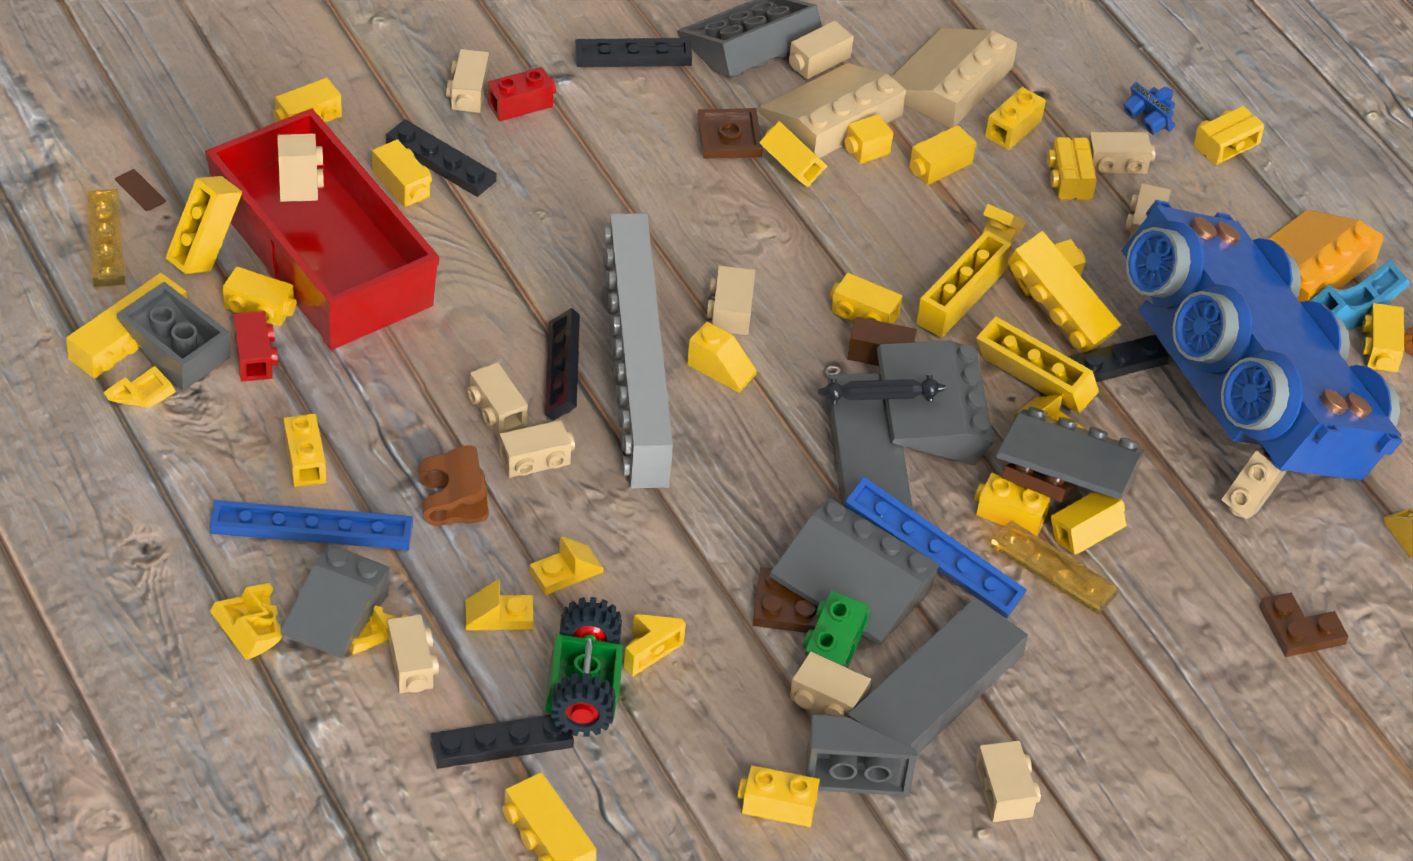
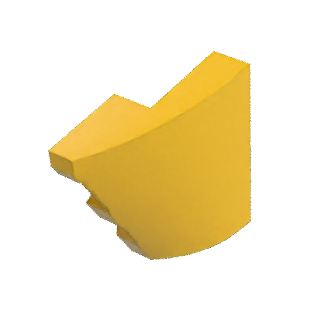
(250, 620)

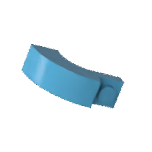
(1353, 303)

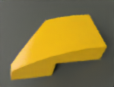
(142, 392)
(374, 632)

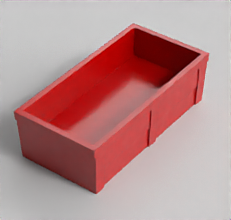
(346, 254)

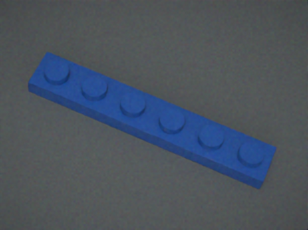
(311, 525)
(955, 560)

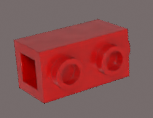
(521, 93)
(253, 346)

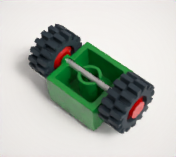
(585, 668)

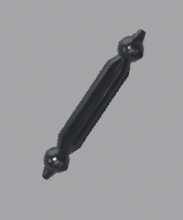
(882, 389)

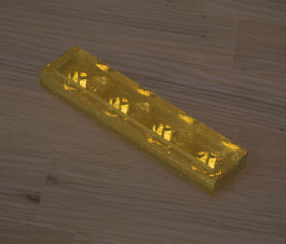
(106, 238)
(1054, 567)

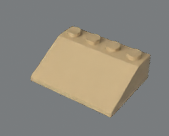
(955, 72)
(825, 106)

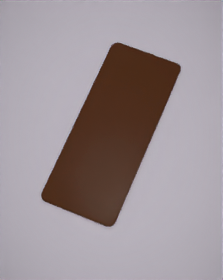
(140, 190)

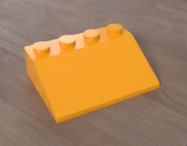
(1328, 249)

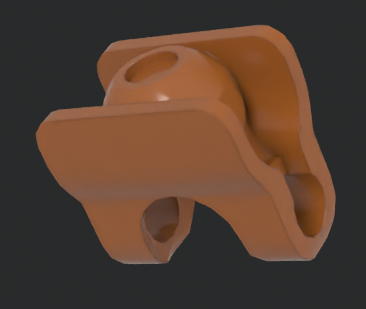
(463, 484)

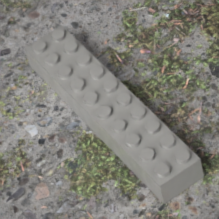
(638, 351)

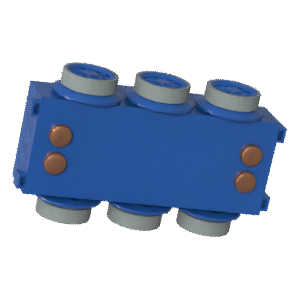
(1253, 350)

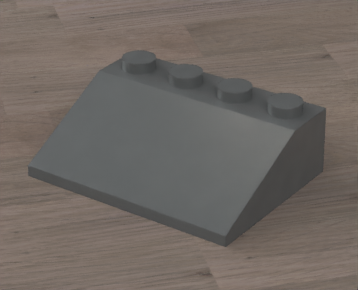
(751, 34)
(957, 419)
(1072, 452)
(859, 561)

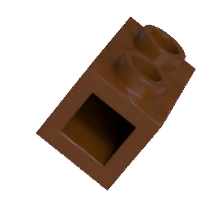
(869, 334)

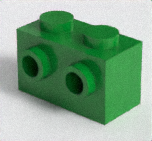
(838, 628)

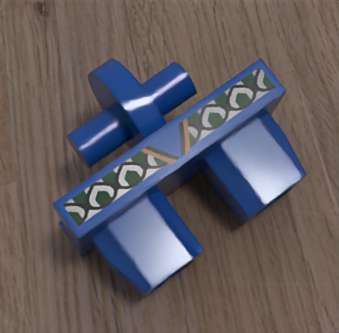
(1155, 104)

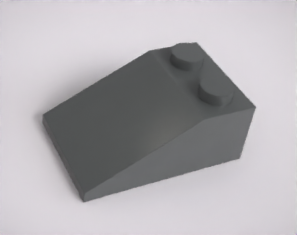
(176, 335)
(337, 601)
(857, 758)

